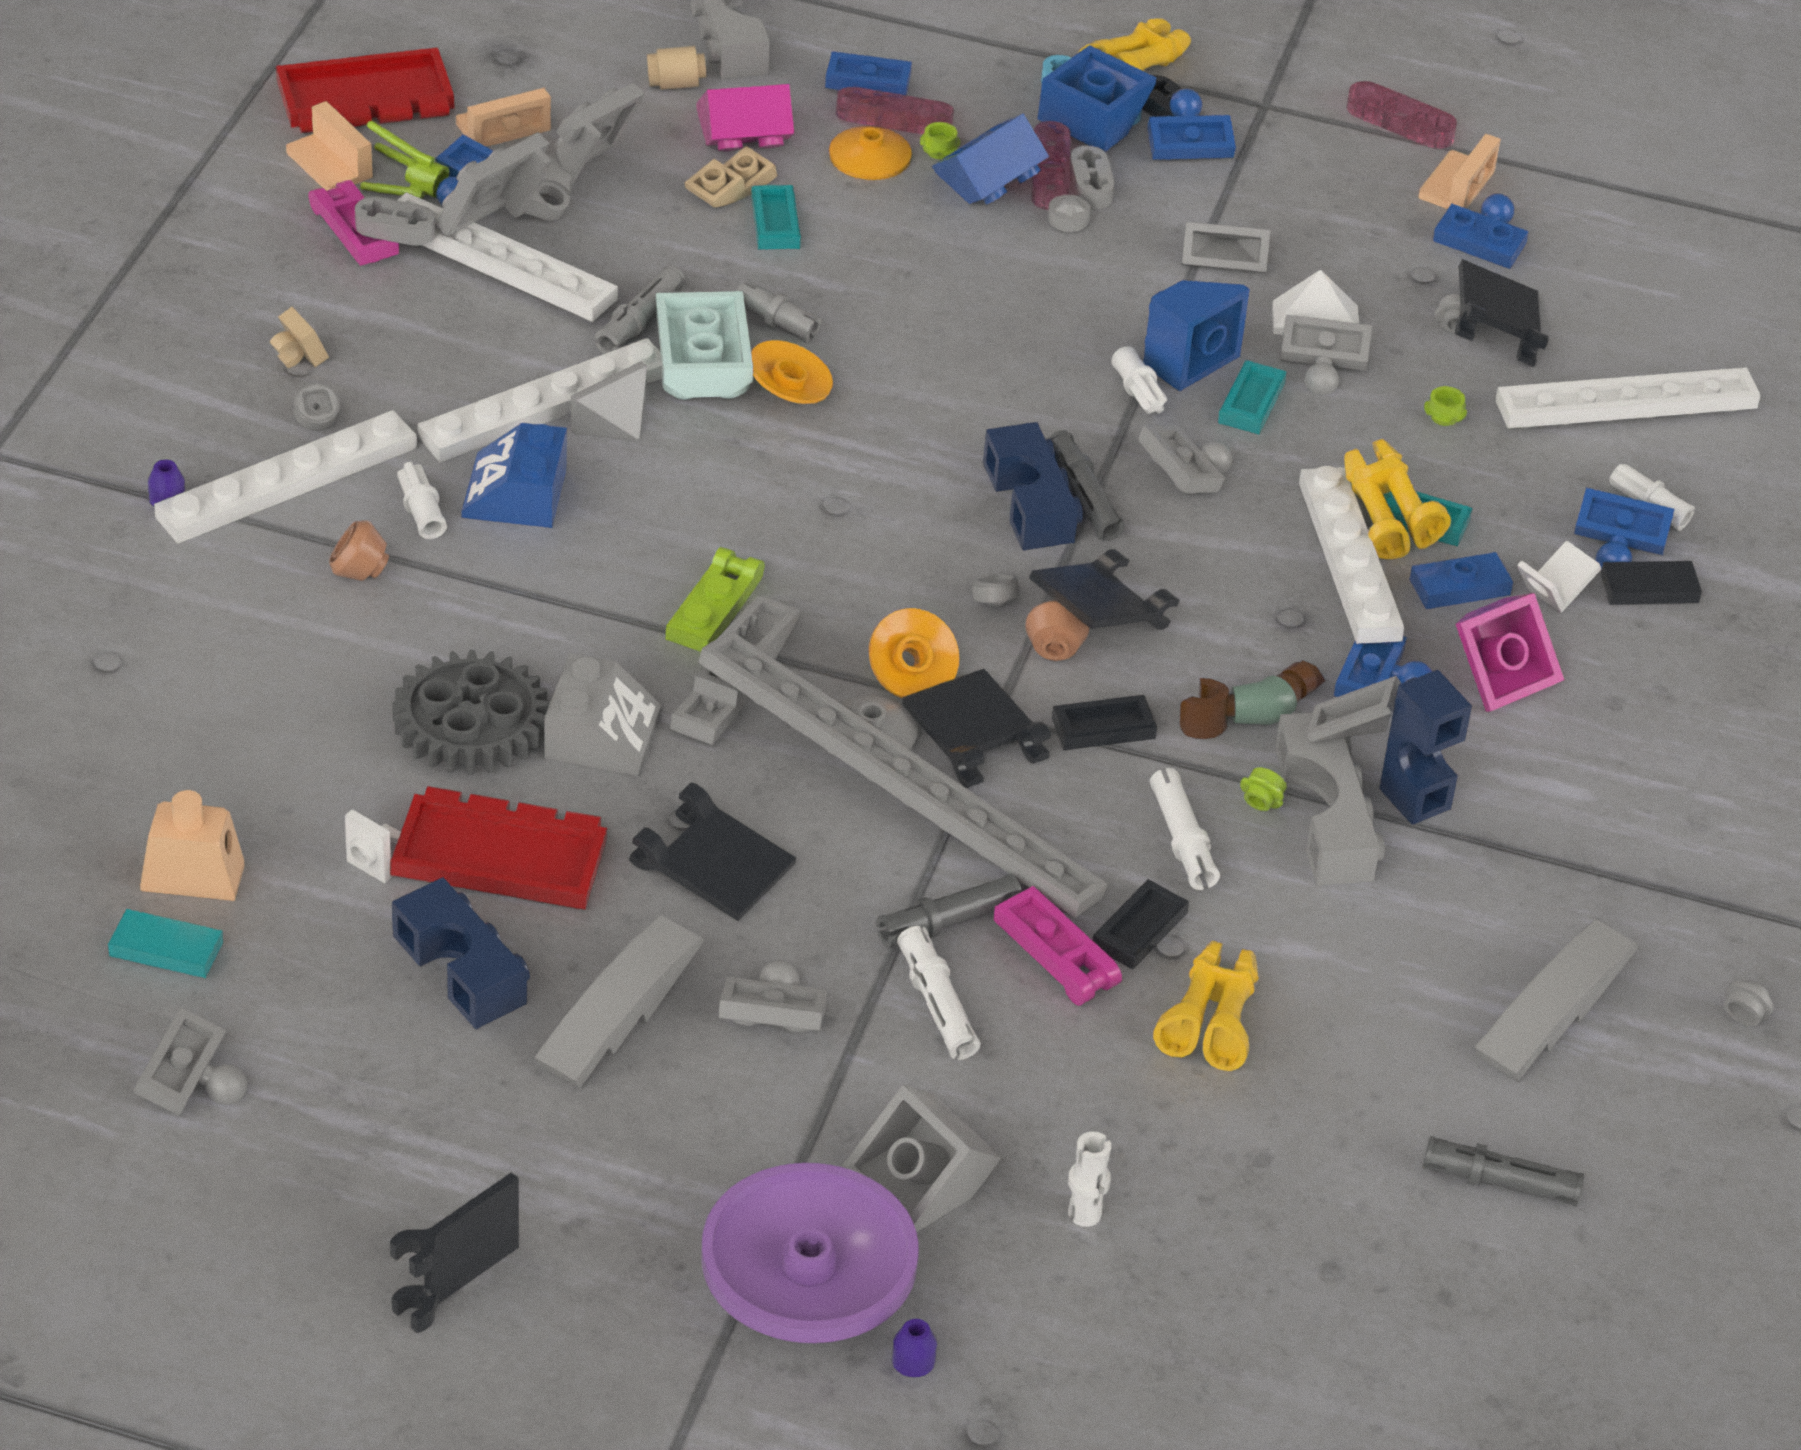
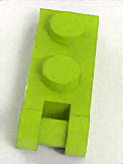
(714, 600)

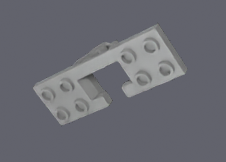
(523, 171)

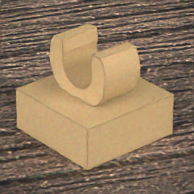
(297, 341)

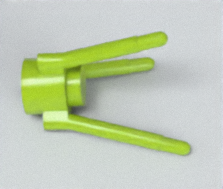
(421, 173)

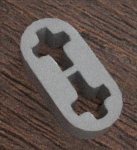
(1097, 176)
(395, 221)

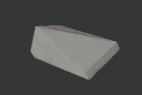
(1226, 247)
(612, 406)
(1355, 713)

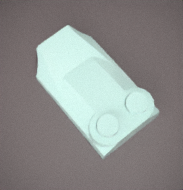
(704, 344)

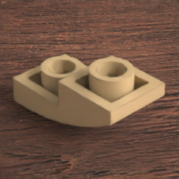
(731, 181)

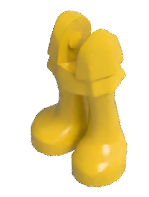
(1147, 46)
(1425, 521)
(1225, 1037)

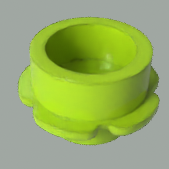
(940, 140)
(1446, 406)
(1263, 789)

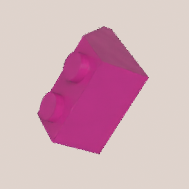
(746, 116)

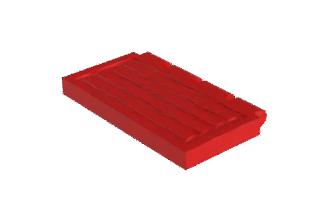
(368, 87)
(499, 849)

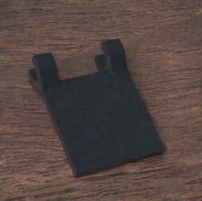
(1500, 304)
(1100, 597)
(974, 717)
(714, 855)
(457, 1249)

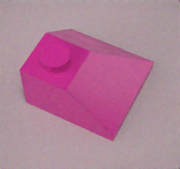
(1509, 650)

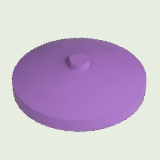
(809, 1252)

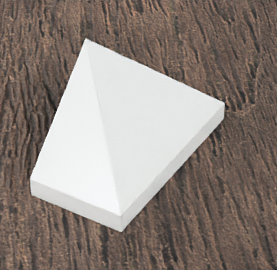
(1315, 299)

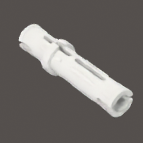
(1189, 841)
(931, 977)

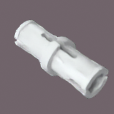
(1089, 1179)

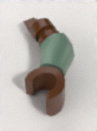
(1247, 703)

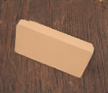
(507, 118)
(333, 150)
(1461, 176)

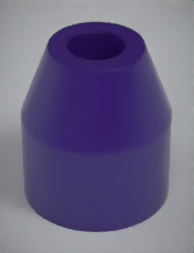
(165, 481)
(914, 1349)

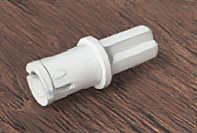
(1139, 380)
(1642, 488)
(421, 501)

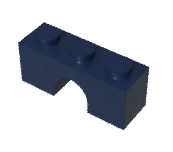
(1041, 502)
(1425, 720)
(485, 975)

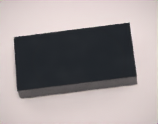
(1651, 582)
(1104, 722)
(1140, 923)

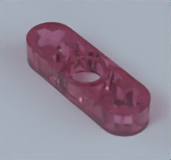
(890, 109)
(1423, 124)
(1058, 155)

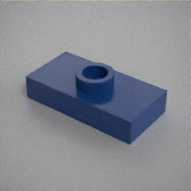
(868, 72)
(1461, 580)

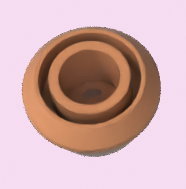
(359, 552)
(1055, 631)

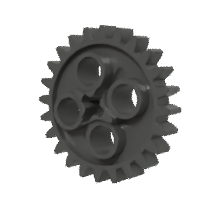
(470, 712)

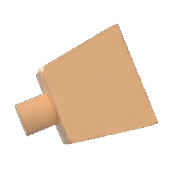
(192, 850)

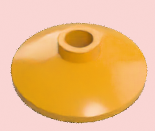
(870, 153)
(791, 372)
(922, 636)

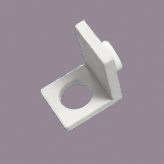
(1560, 576)
(369, 845)

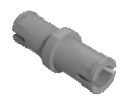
(779, 311)

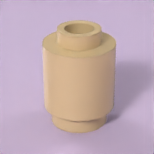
(676, 68)

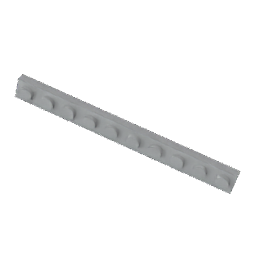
(903, 774)

